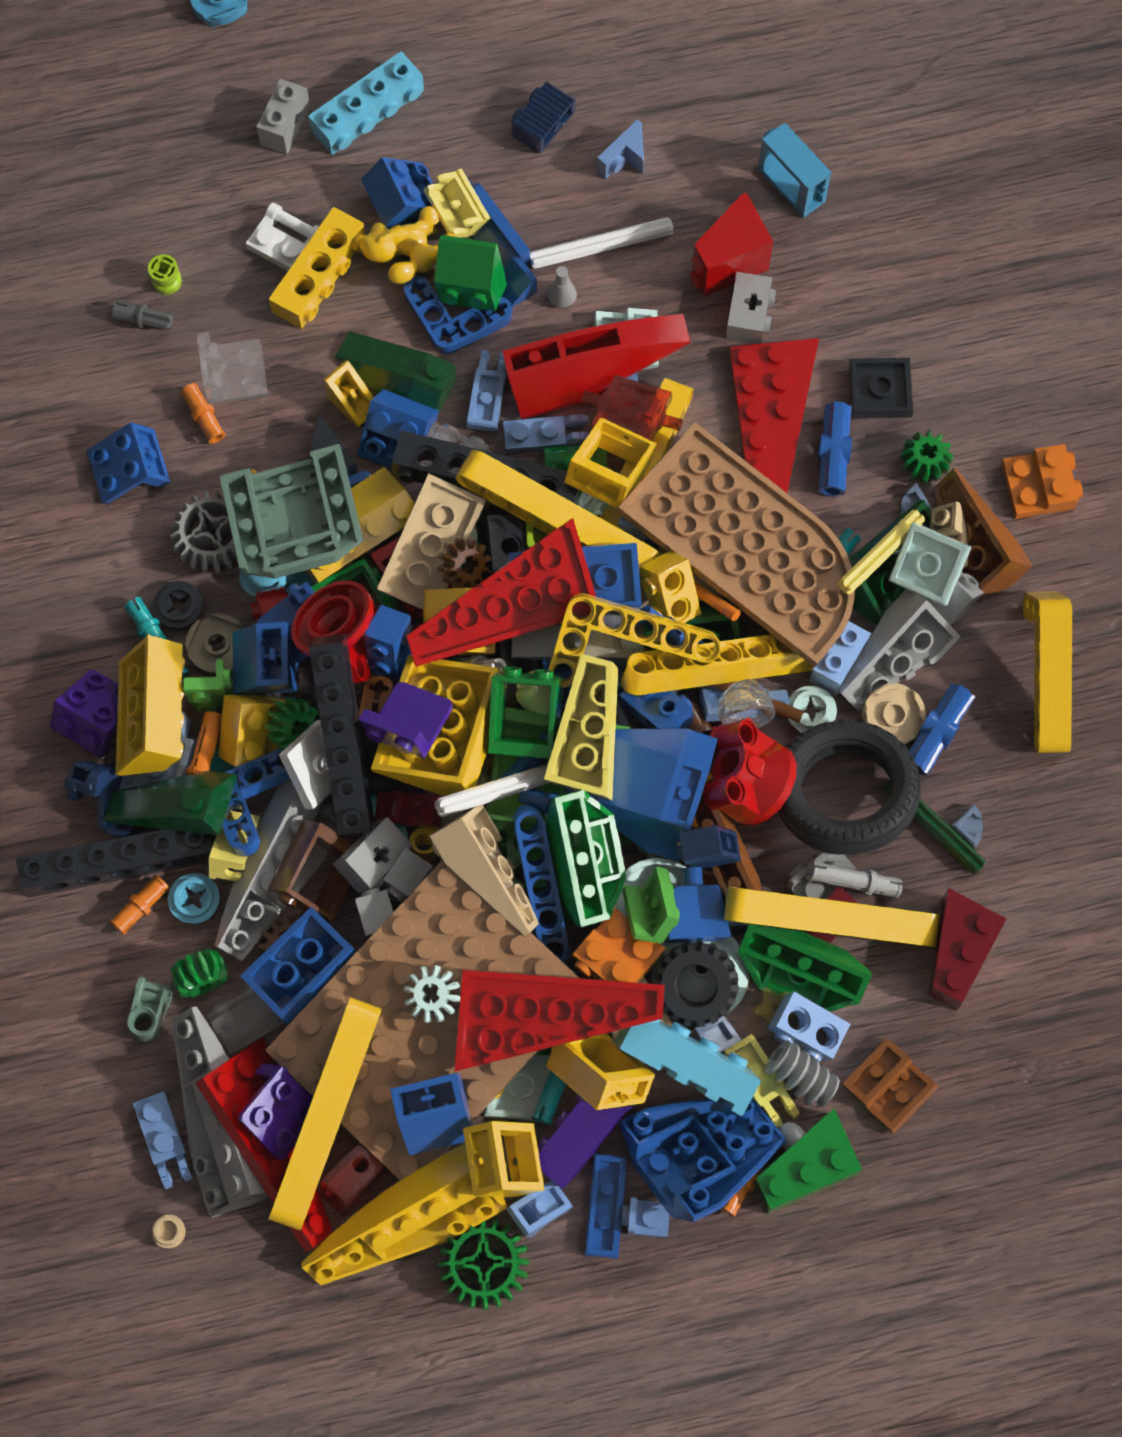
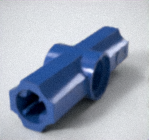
(834, 449)
(940, 727)

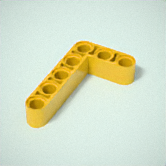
(1052, 620)
(626, 631)

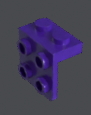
(88, 712)
(408, 719)
(276, 1110)

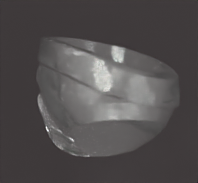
(746, 701)

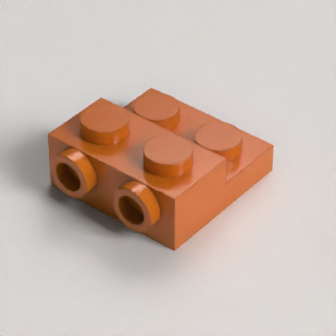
(1042, 482)
(614, 954)

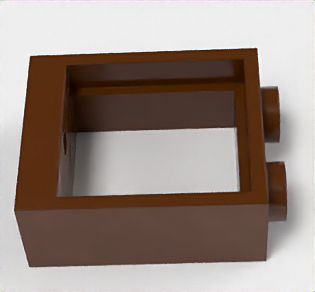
(293, 861)

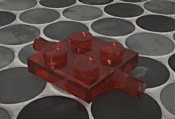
(634, 407)

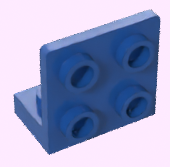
(126, 461)

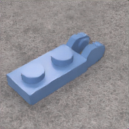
(487, 395)
(539, 433)
(162, 1136)

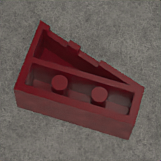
(962, 947)

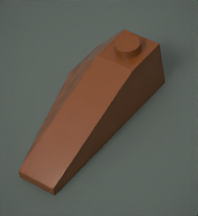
(995, 554)

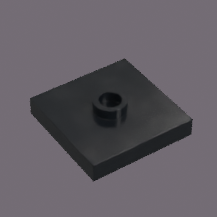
(880, 388)

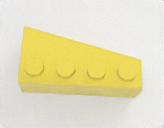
(586, 734)

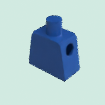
(699, 909)

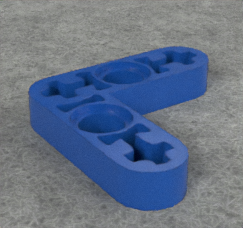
(445, 324)
(244, 790)

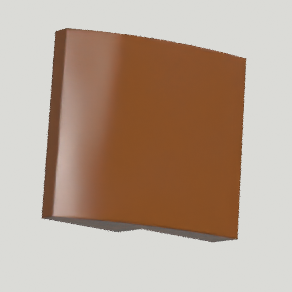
(890, 1086)

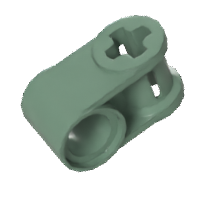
(149, 1002)

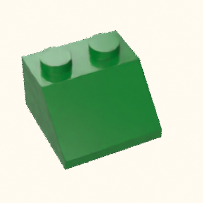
(469, 273)

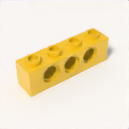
(335, 229)

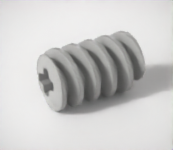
(803, 1072)

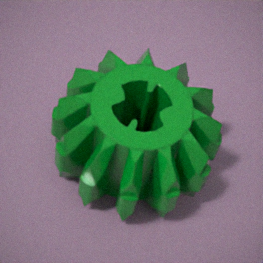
(924, 465)
(289, 721)
(199, 973)

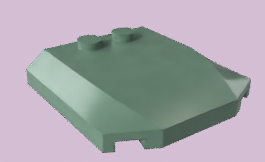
(292, 515)

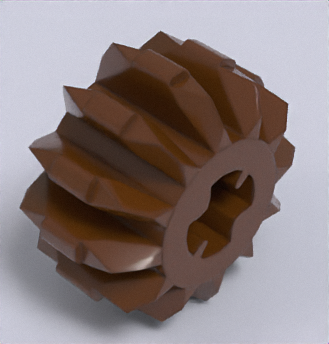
(456, 556)

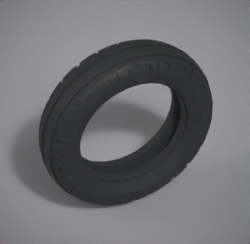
(863, 834)

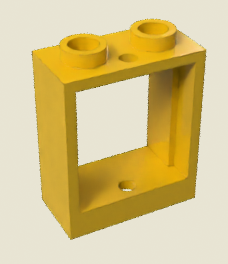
(601, 481)
(618, 1073)
(491, 1177)

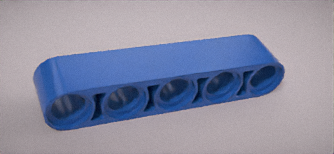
(537, 870)

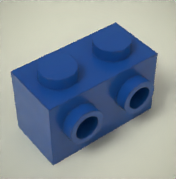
(659, 709)

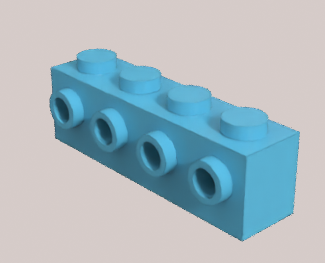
(366, 103)

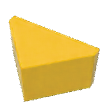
(348, 393)

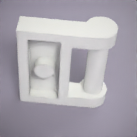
(275, 244)

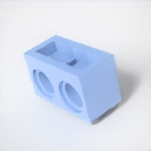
(840, 659)
(811, 1019)

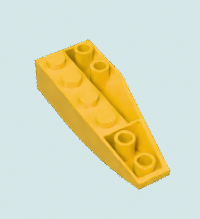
(405, 1219)

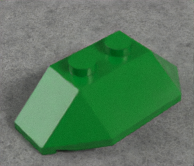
(585, 856)
(803, 964)

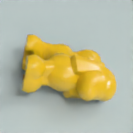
(409, 240)

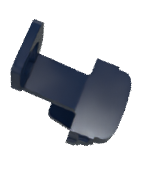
(97, 782)

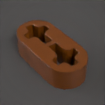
(371, 687)

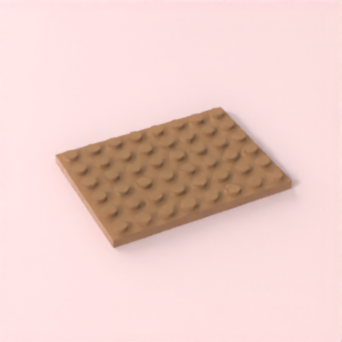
(439, 926)

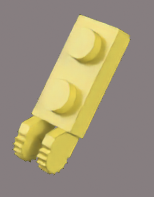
(768, 1087)

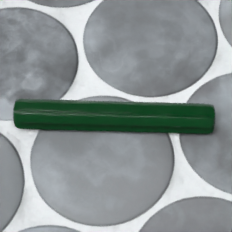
(946, 836)

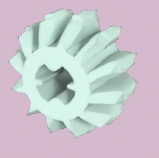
(443, 992)

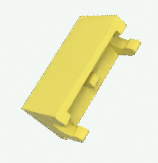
(457, 204)
(224, 857)

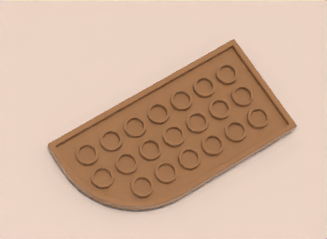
(746, 541)

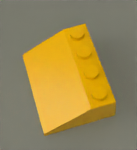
(464, 739)

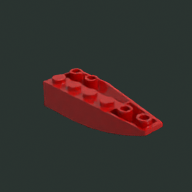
(561, 367)

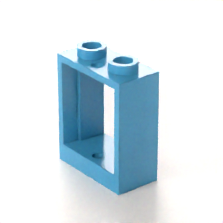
(793, 169)

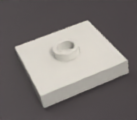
(308, 766)

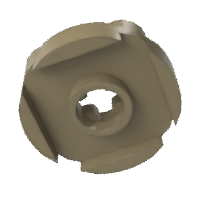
(200, 637)

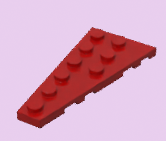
(771, 401)
(510, 602)
(529, 1013)
(227, 1093)

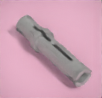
(866, 882)

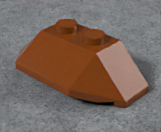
(736, 874)

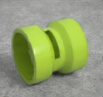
(167, 281)

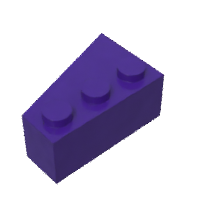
(576, 1140)

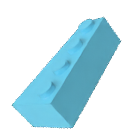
(692, 1061)

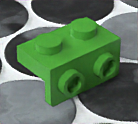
(209, 692)
(652, 908)

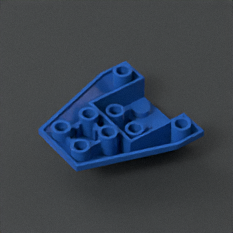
(658, 785)
(699, 1152)

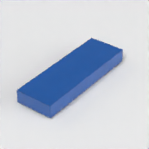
(606, 1206)

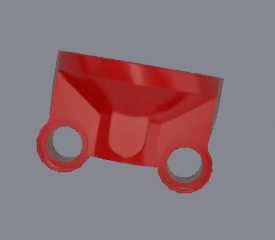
(337, 610)
(749, 774)

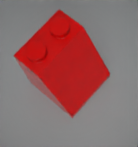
(731, 246)

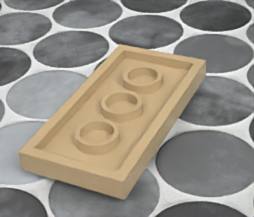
(436, 518)

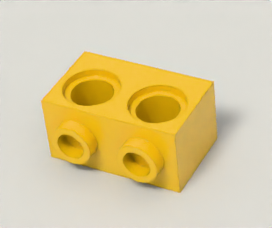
(671, 587)

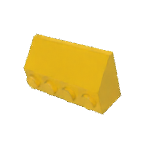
(382, 512)
(149, 707)

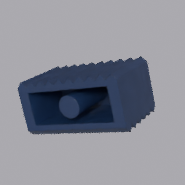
(542, 116)
(708, 847)

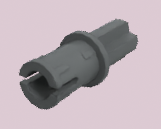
(141, 315)

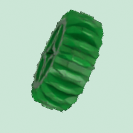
(499, 1264)

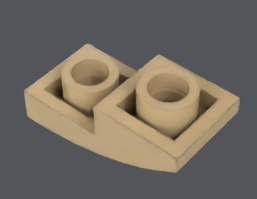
(950, 522)

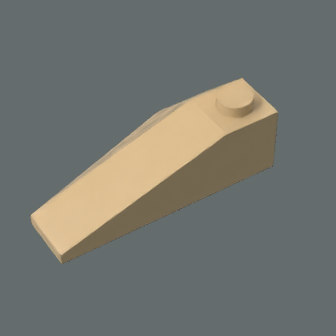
(472, 852)

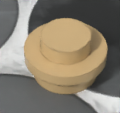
(168, 1231)

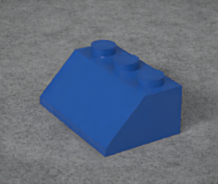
(298, 965)

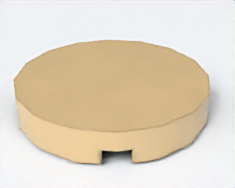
(895, 710)

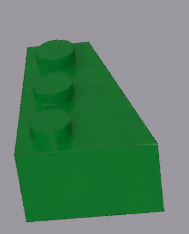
(809, 1166)

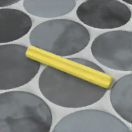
(879, 553)

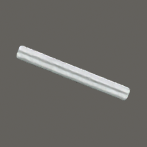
(601, 242)
(491, 791)

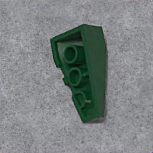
(399, 369)
(876, 592)

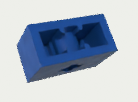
(387, 642)

